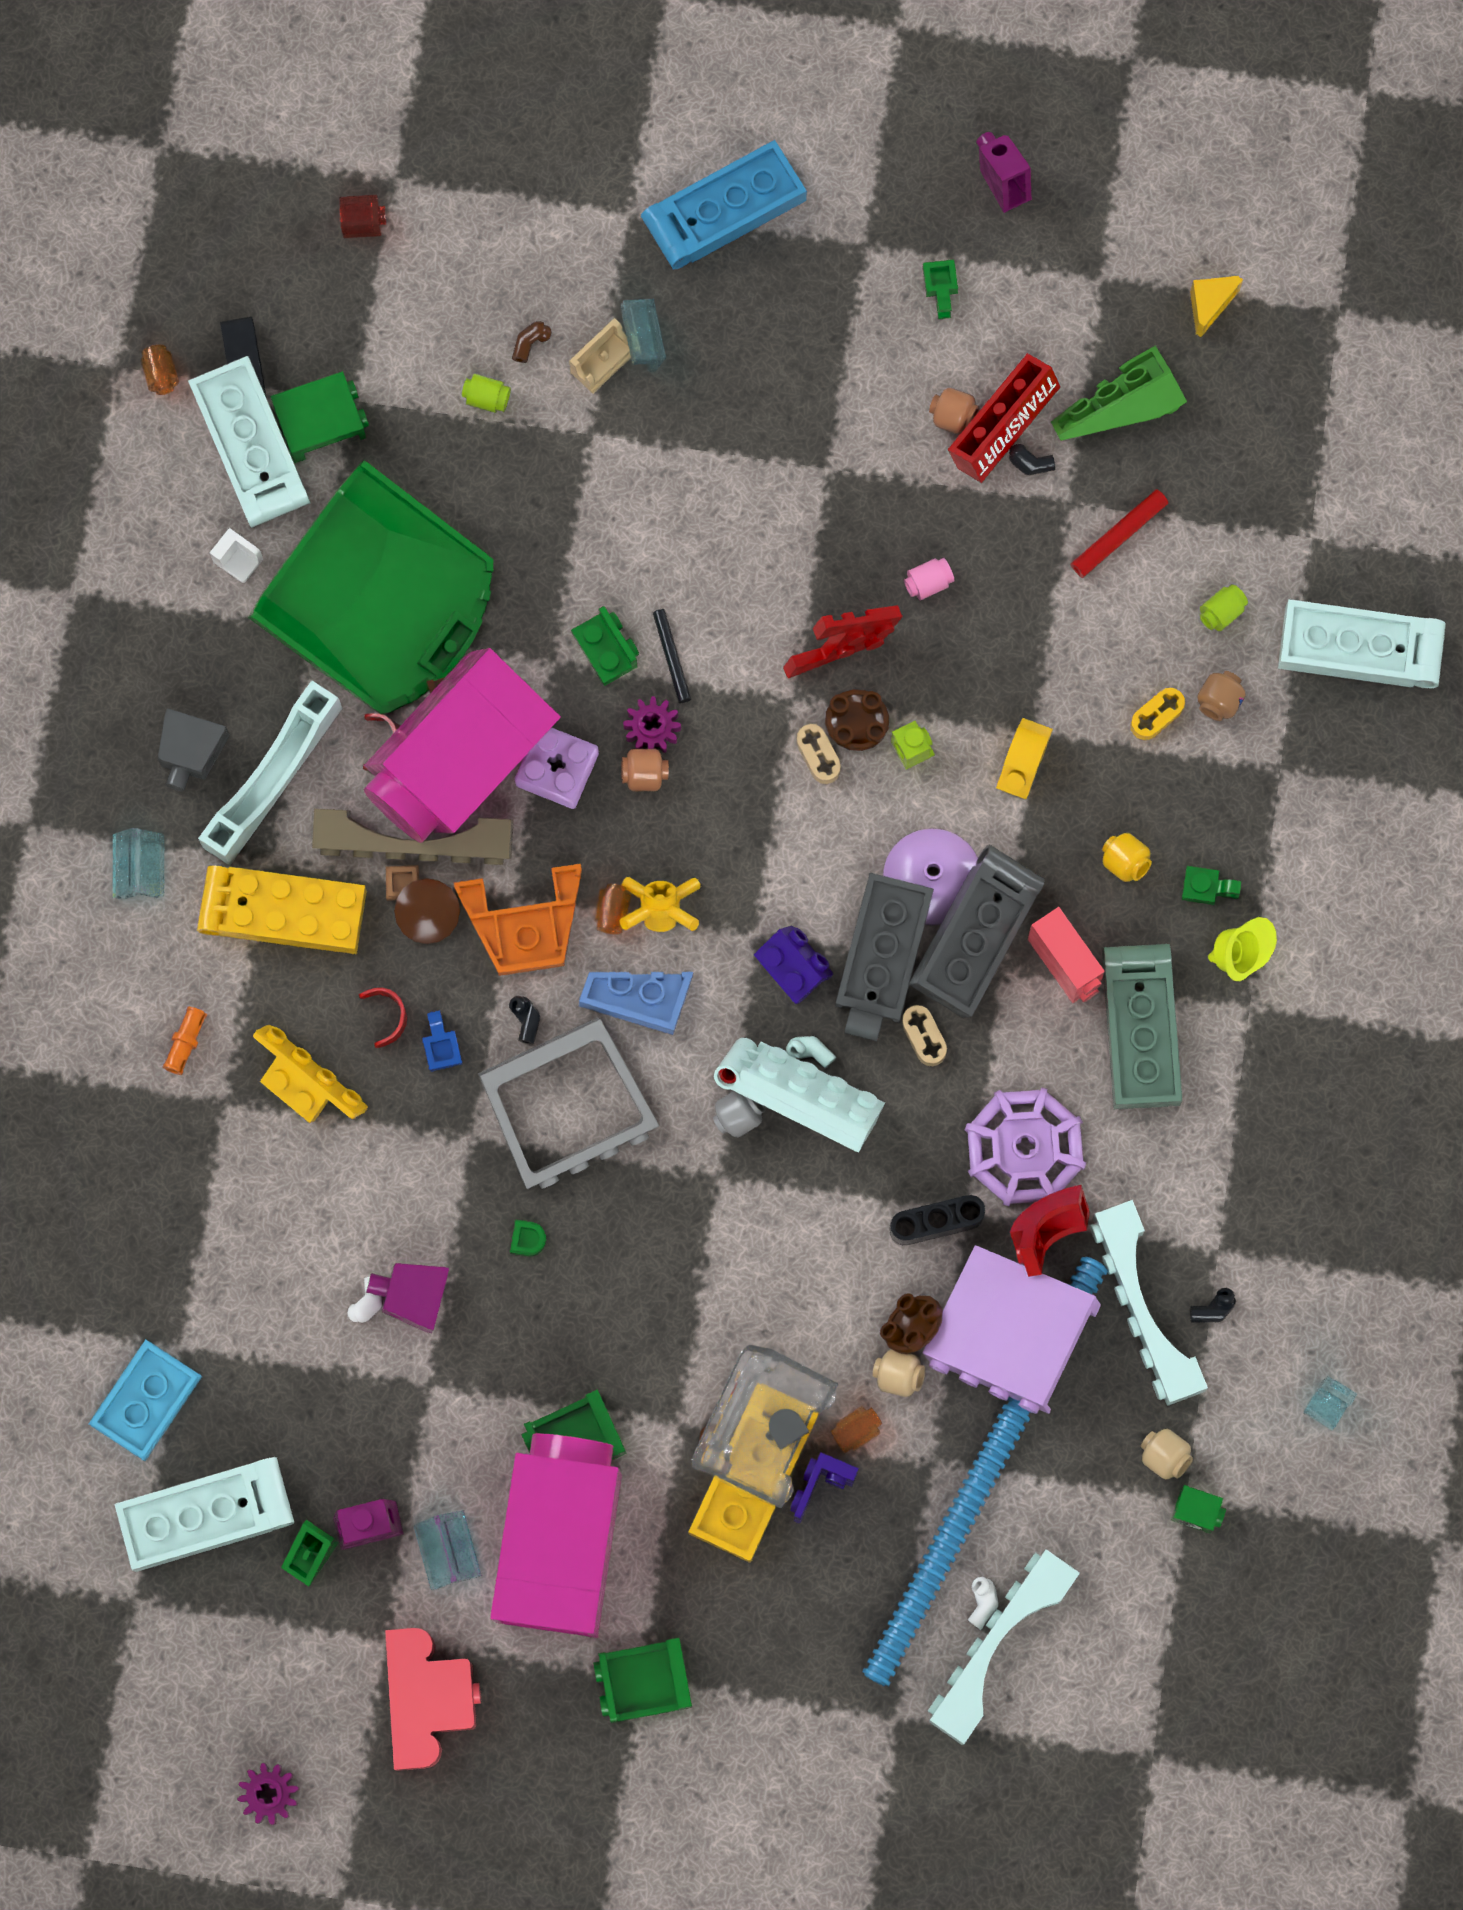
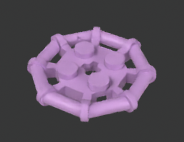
(1010, 1133)

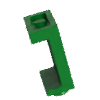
(319, 414)
(581, 1419)
(643, 1681)

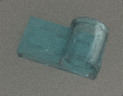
(1329, 1402)

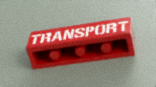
(1004, 418)

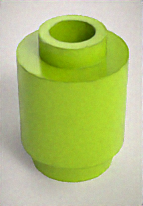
(486, 393)
(1223, 607)

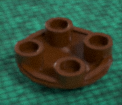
(857, 719)
(427, 911)
(912, 1323)

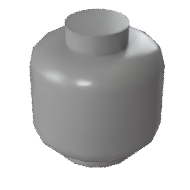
(737, 1114)

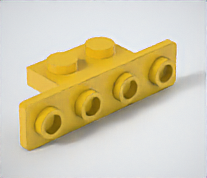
(302, 1081)

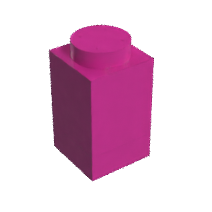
(457, 746)
(557, 1536)

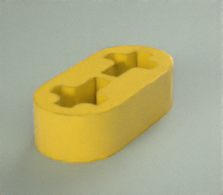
(1162, 719)

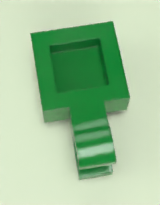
(941, 281)
(1203, 886)

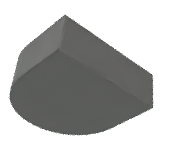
(786, 1427)

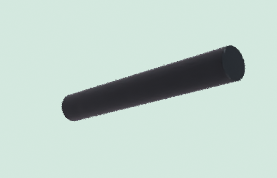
(671, 656)

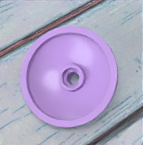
(928, 849)

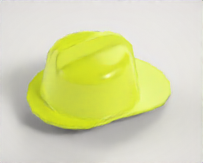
(1244, 948)

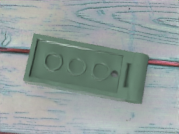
(1142, 1026)

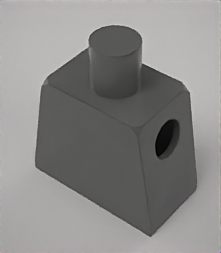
(189, 747)

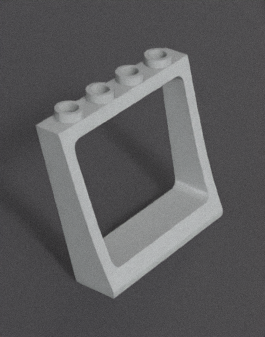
(542, 1054)

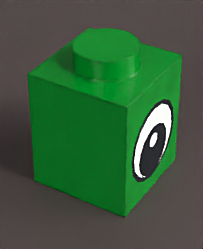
(1198, 1509)

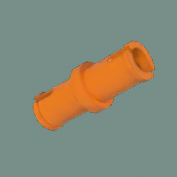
(184, 1040)

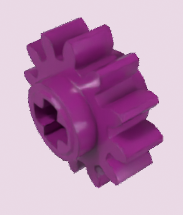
(649, 715)
(261, 1805)

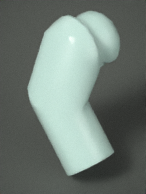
(810, 1047)

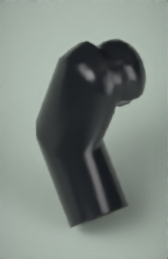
(1028, 463)
(528, 1016)
(1217, 1309)

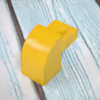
(1024, 758)

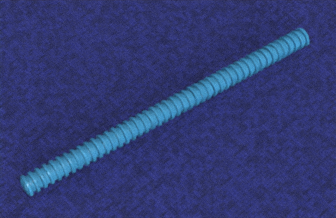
(960, 1517)

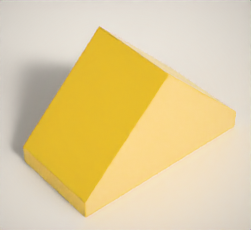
(1211, 298)

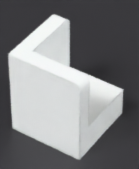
(236, 555)

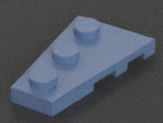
(643, 999)

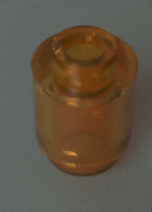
(159, 369)
(611, 906)
(856, 1429)

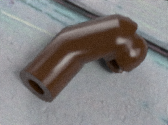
(527, 337)

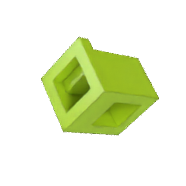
(912, 744)

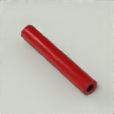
(1119, 533)

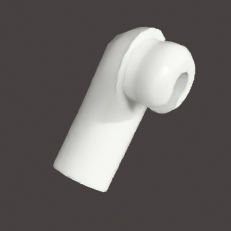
(365, 1307)
(986, 1601)

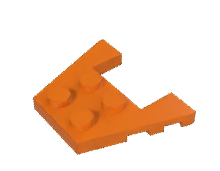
(525, 935)

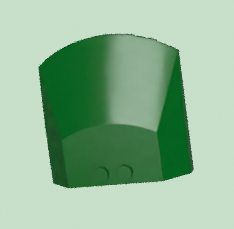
(378, 593)

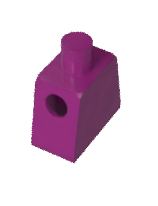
(1004, 170)
(411, 1293)
(367, 1523)

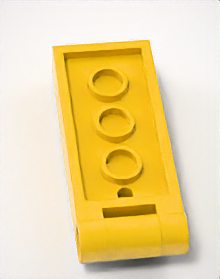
(282, 909)
(735, 1519)

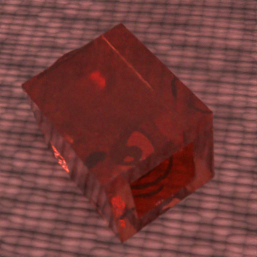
(361, 216)

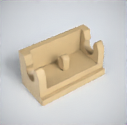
(601, 357)

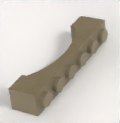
(337, 831)

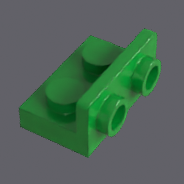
(605, 646)

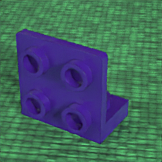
(836, 1472)

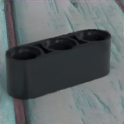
(241, 341)
(949, 1209)

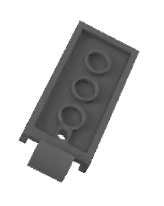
(882, 953)

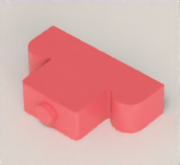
(425, 1697)

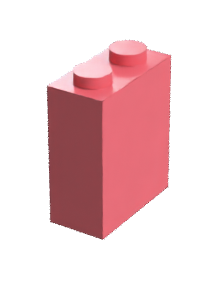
(1066, 956)

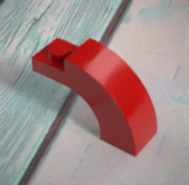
(1047, 1222)

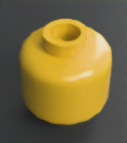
(1126, 857)

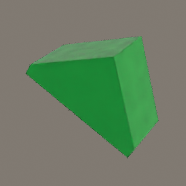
(309, 1553)

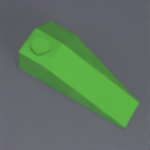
(1137, 395)

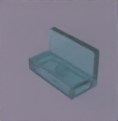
(643, 333)
(138, 864)
(447, 1549)

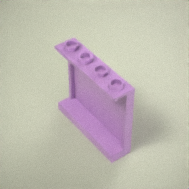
(1009, 1329)

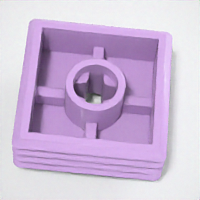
(565, 784)

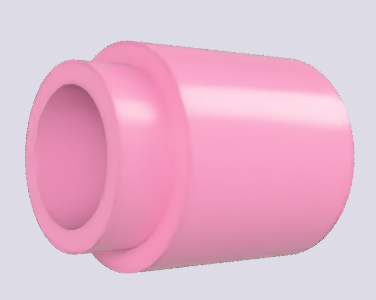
(929, 578)

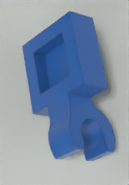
(441, 1047)

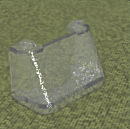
(737, 1438)

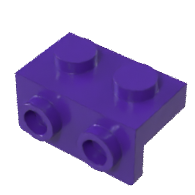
(793, 963)

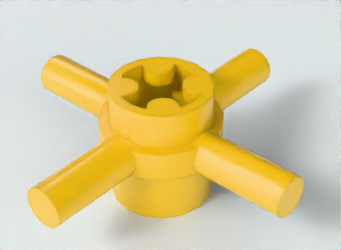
(660, 905)

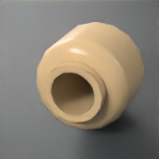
(899, 1373)
(1166, 1454)

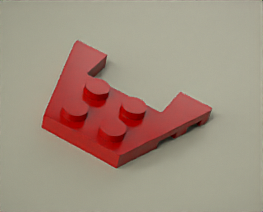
(845, 637)

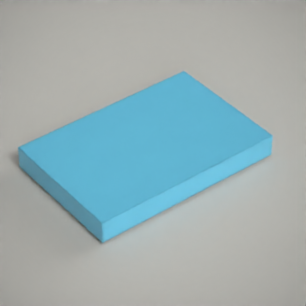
(145, 1400)

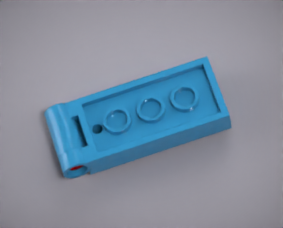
(724, 205)

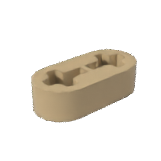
(825, 750)
(931, 1032)

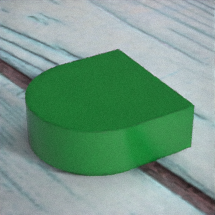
(527, 1238)

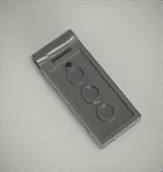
(977, 932)

